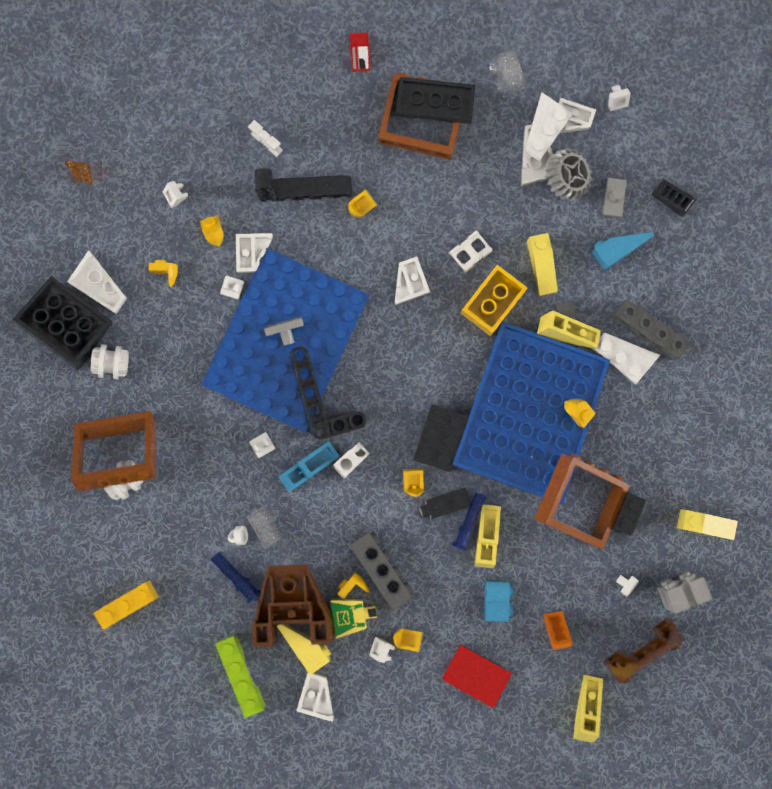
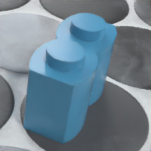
(497, 600)

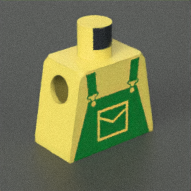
(350, 615)

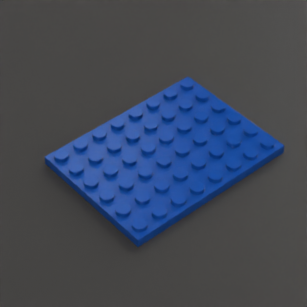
(258, 366)
(520, 412)

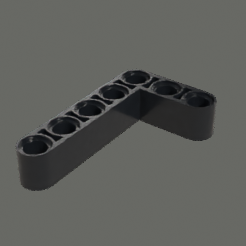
(299, 188)
(320, 419)

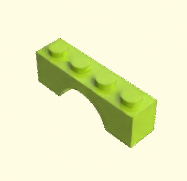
(239, 676)

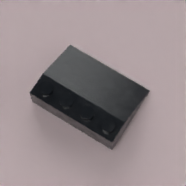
(63, 322)

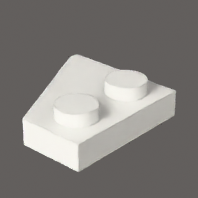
(250, 250)
(410, 281)

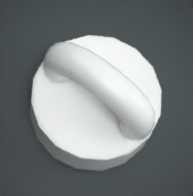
(240, 535)

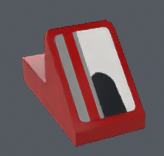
(360, 52)

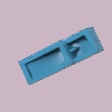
(309, 466)

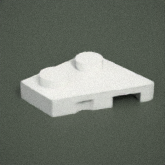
(581, 117)
(316, 698)

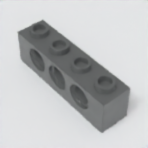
(651, 330)
(393, 598)

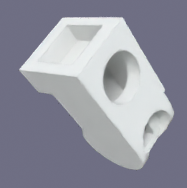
(350, 460)

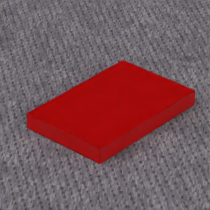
(476, 676)

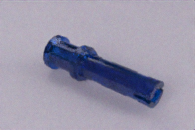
(466, 530)
(242, 584)

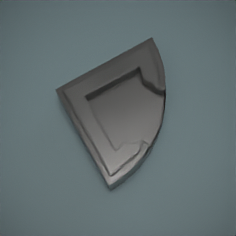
(567, 309)

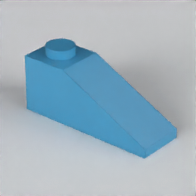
(616, 248)

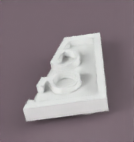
(546, 126)
(532, 169)
(96, 283)
(626, 357)

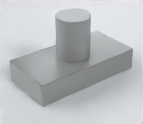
(614, 197)
(285, 329)

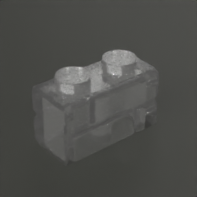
(508, 73)
(265, 527)

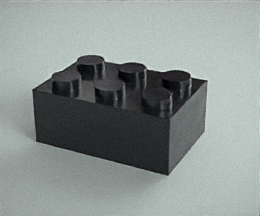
(440, 438)

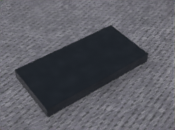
(435, 100)

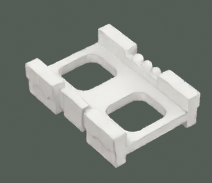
(261, 135)
(475, 256)

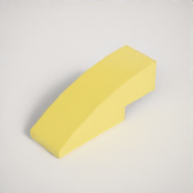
(487, 536)

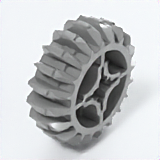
(563, 175)

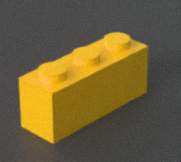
(126, 604)

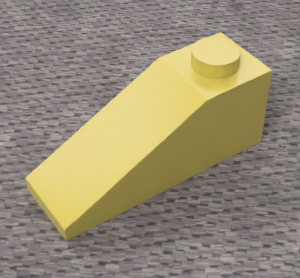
(543, 263)
(568, 330)
(707, 524)
(311, 656)
(589, 709)

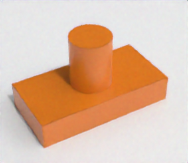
(557, 630)

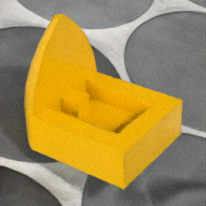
(361, 204)
(212, 230)
(162, 267)
(579, 411)
(413, 481)
(346, 585)
(408, 639)

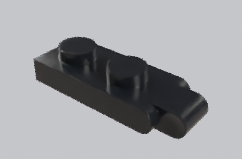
(445, 504)

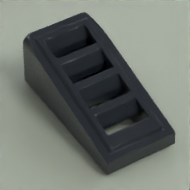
(681, 211)

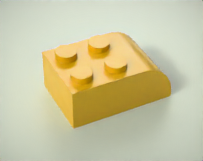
(493, 300)

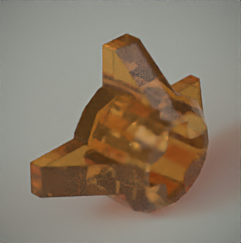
(80, 171)

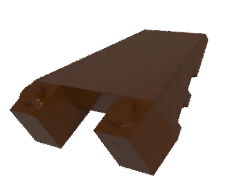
(291, 598)
(667, 639)

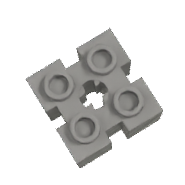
(684, 592)

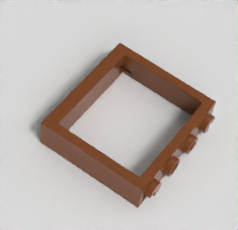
(410, 143)
(111, 427)
(557, 487)

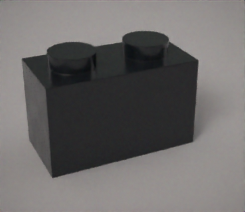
(629, 514)

